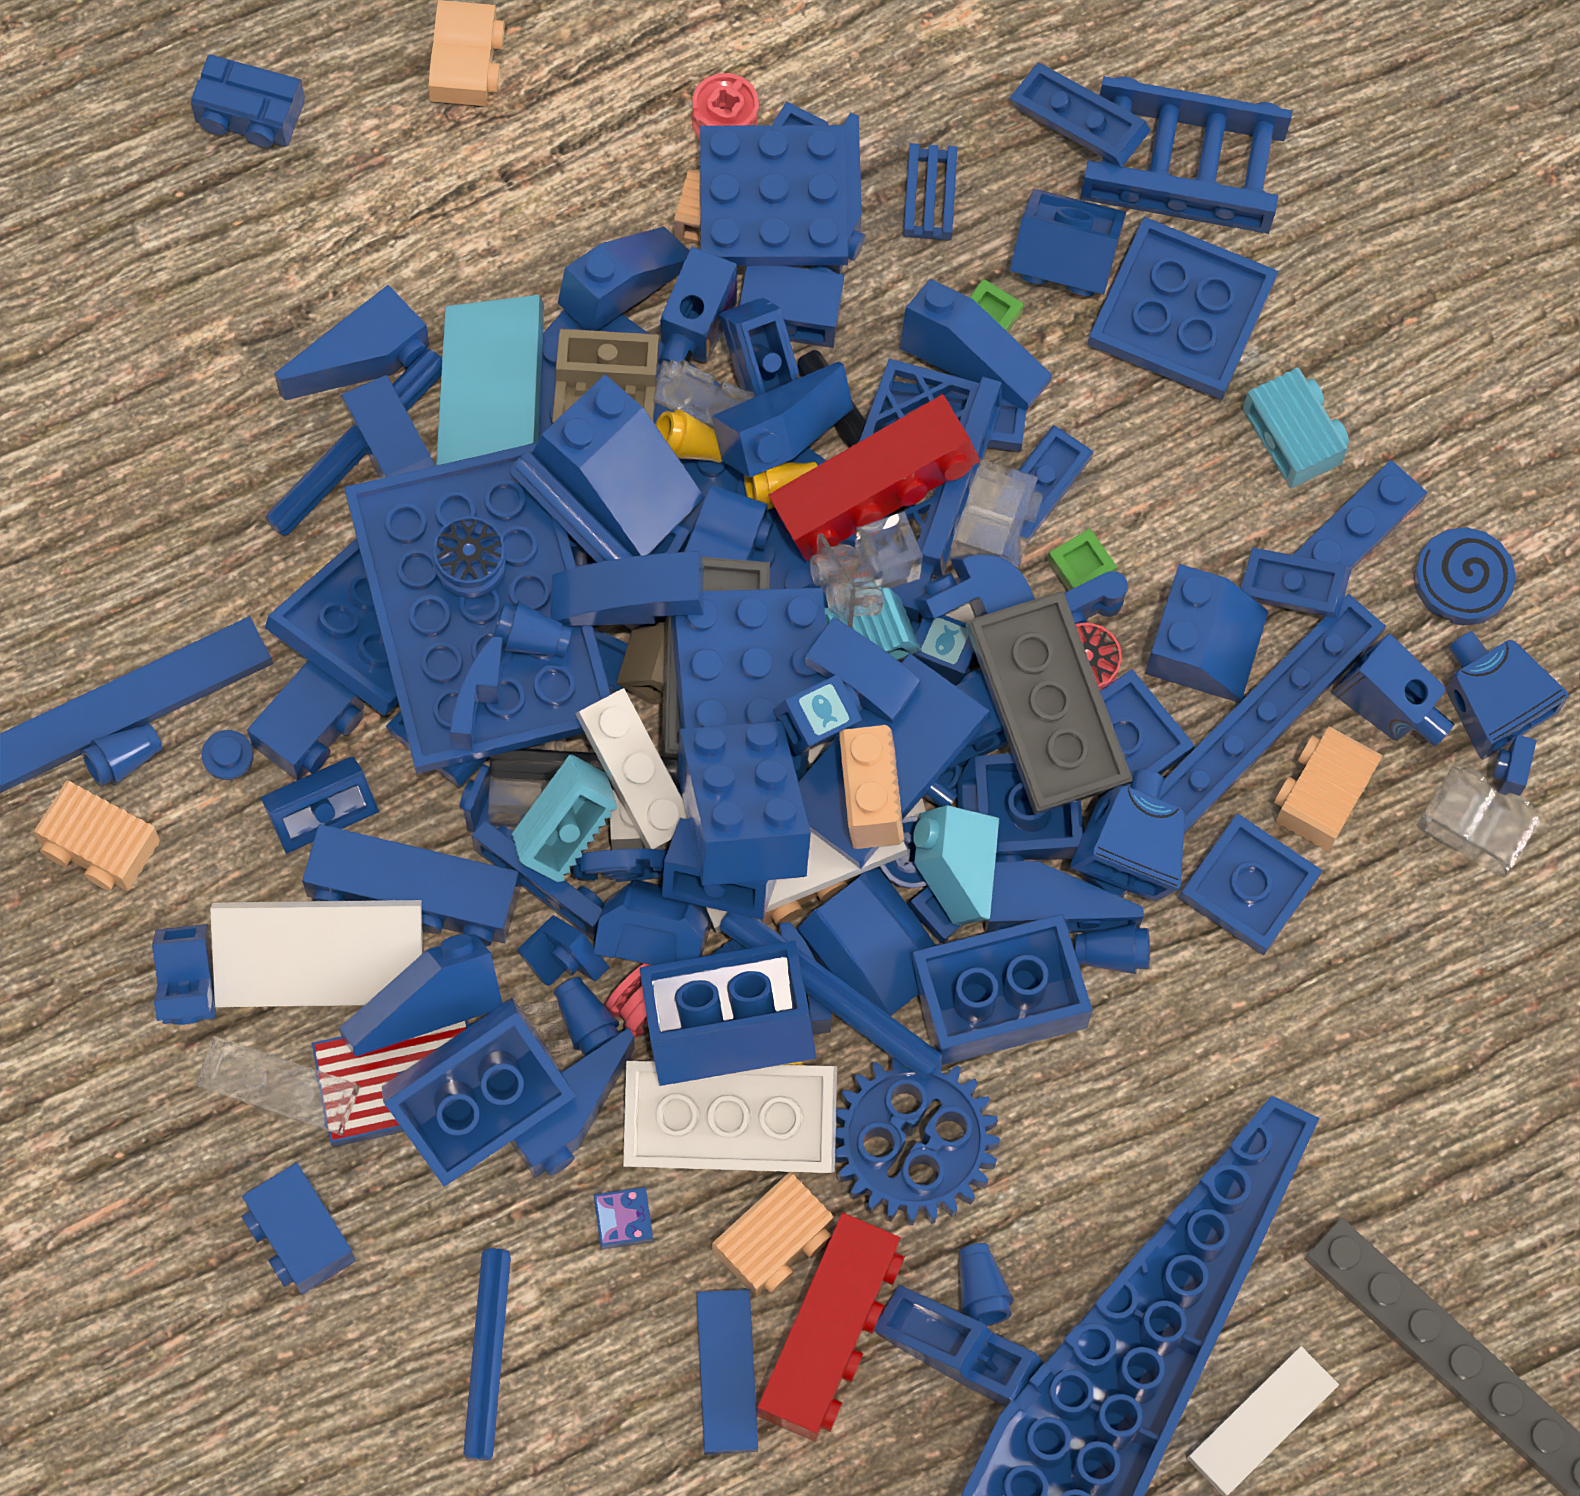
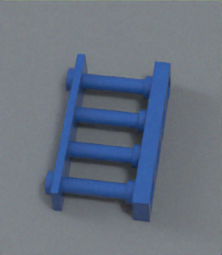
(1201, 197)

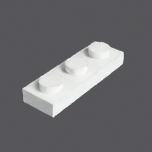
(633, 767)

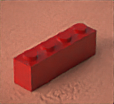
(876, 476)
(829, 1327)

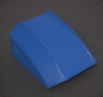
(995, 789)
(650, 928)
(869, 940)

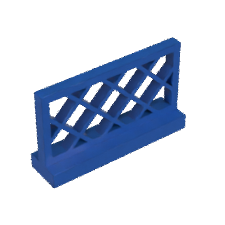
(977, 420)

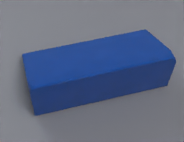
(327, 797)

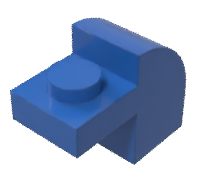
(983, 580)
(183, 975)

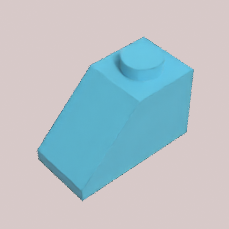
(958, 860)

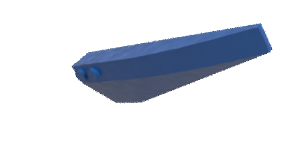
(1124, 1374)

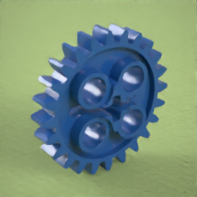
(953, 1162)

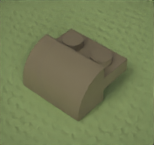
(622, 356)

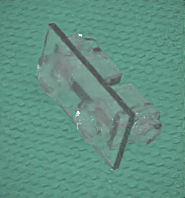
(693, 391)
(845, 581)

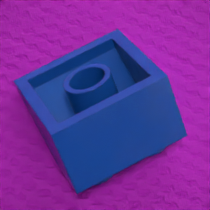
(1067, 242)
(1207, 635)

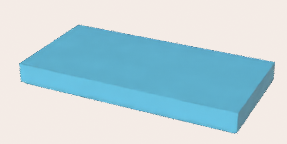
(490, 377)

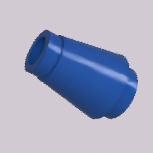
(531, 631)
(121, 753)
(1115, 948)
(585, 1016)
(983, 1286)

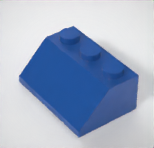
(1001, 989)
(727, 1013)
(477, 1092)

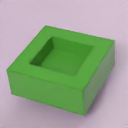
(998, 304)
(1080, 560)

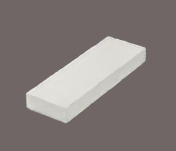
(1262, 1422)

